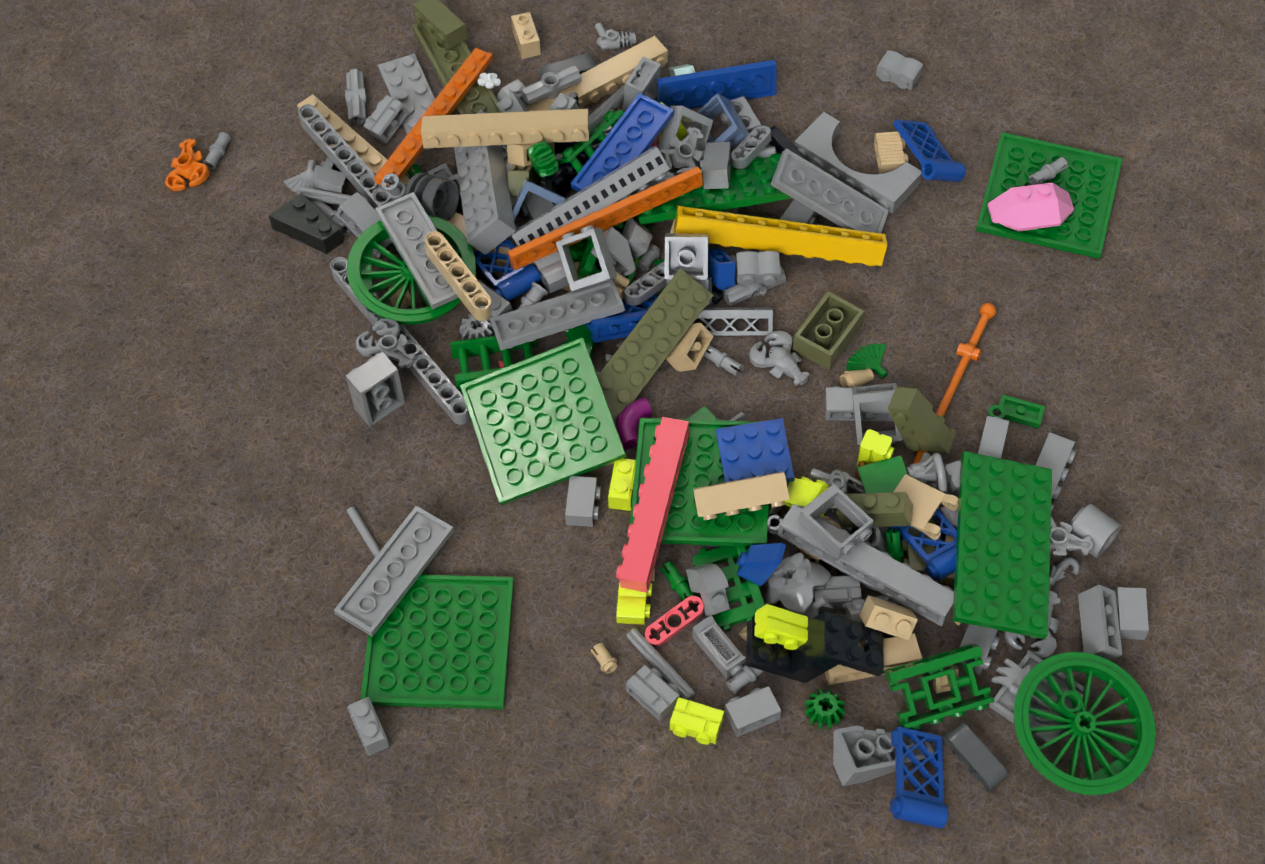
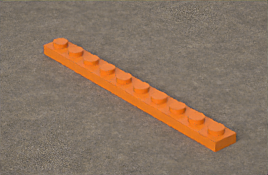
(444, 104)
(608, 216)

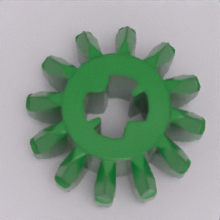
(543, 159)
(833, 713)

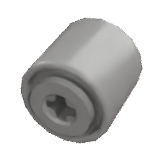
(1097, 525)

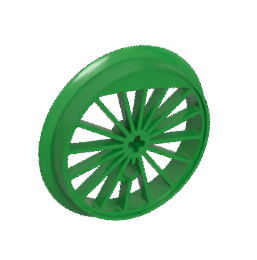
(361, 275)
(1111, 777)

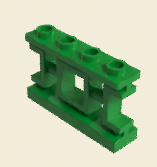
(934, 667)

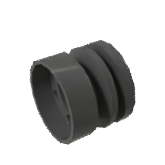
(436, 194)

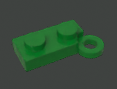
(1018, 411)

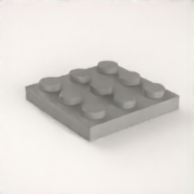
(1004, 701)

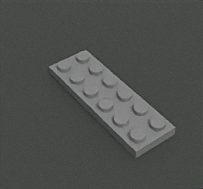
(408, 85)
(827, 195)
(407, 227)
(556, 314)
(393, 571)

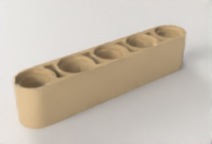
(461, 284)

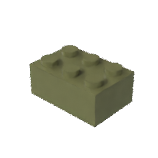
(828, 330)

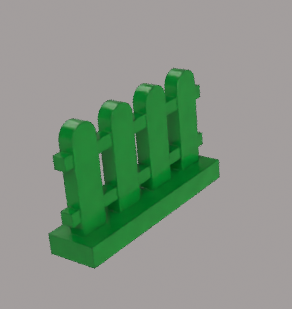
(736, 593)

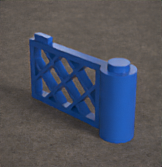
(924, 143)
(513, 282)
(942, 561)
(911, 805)

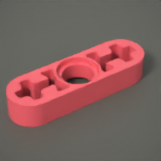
(674, 630)

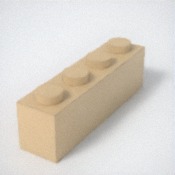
(741, 494)
(896, 653)

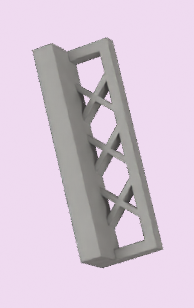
(737, 312)

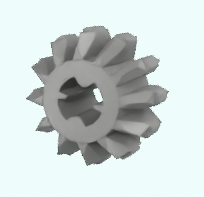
(474, 328)

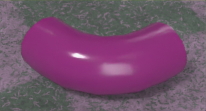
(630, 419)

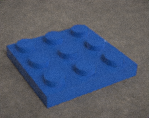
(754, 450)

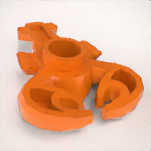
(187, 166)

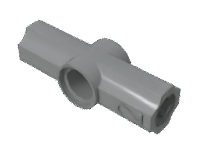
(550, 85)
(356, 97)
(741, 292)

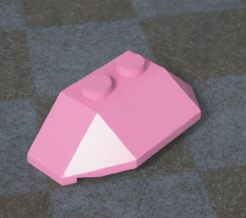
(1031, 207)

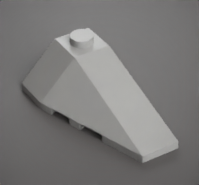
(867, 754)

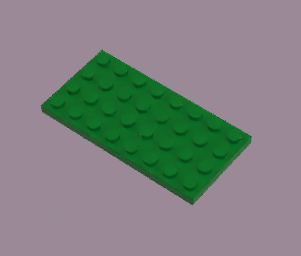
(746, 188)
(1003, 545)

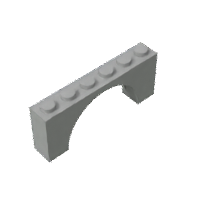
(885, 189)

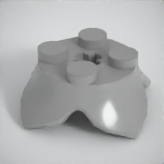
(794, 583)

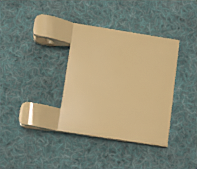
(925, 503)

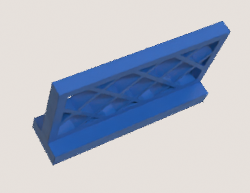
(618, 325)

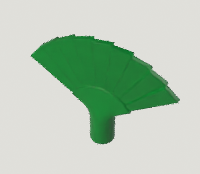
(868, 359)

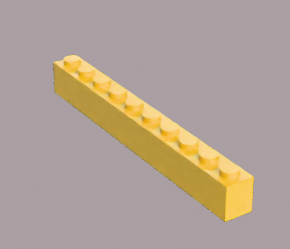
(783, 236)

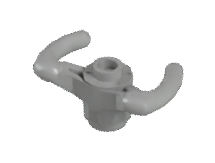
(928, 470)

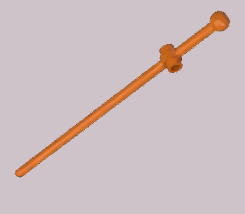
(968, 352)

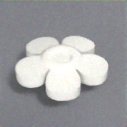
(489, 80)

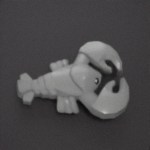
(683, 151)
(387, 344)
(779, 357)
(1063, 540)
(1048, 645)

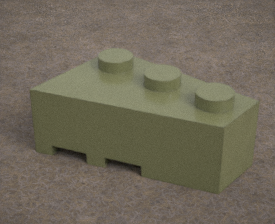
(918, 423)

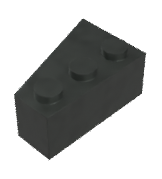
(307, 224)

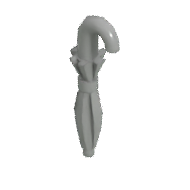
(1057, 572)

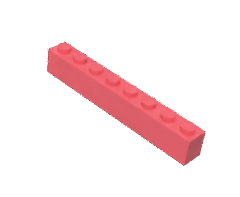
(654, 505)

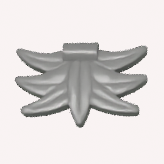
(1013, 678)

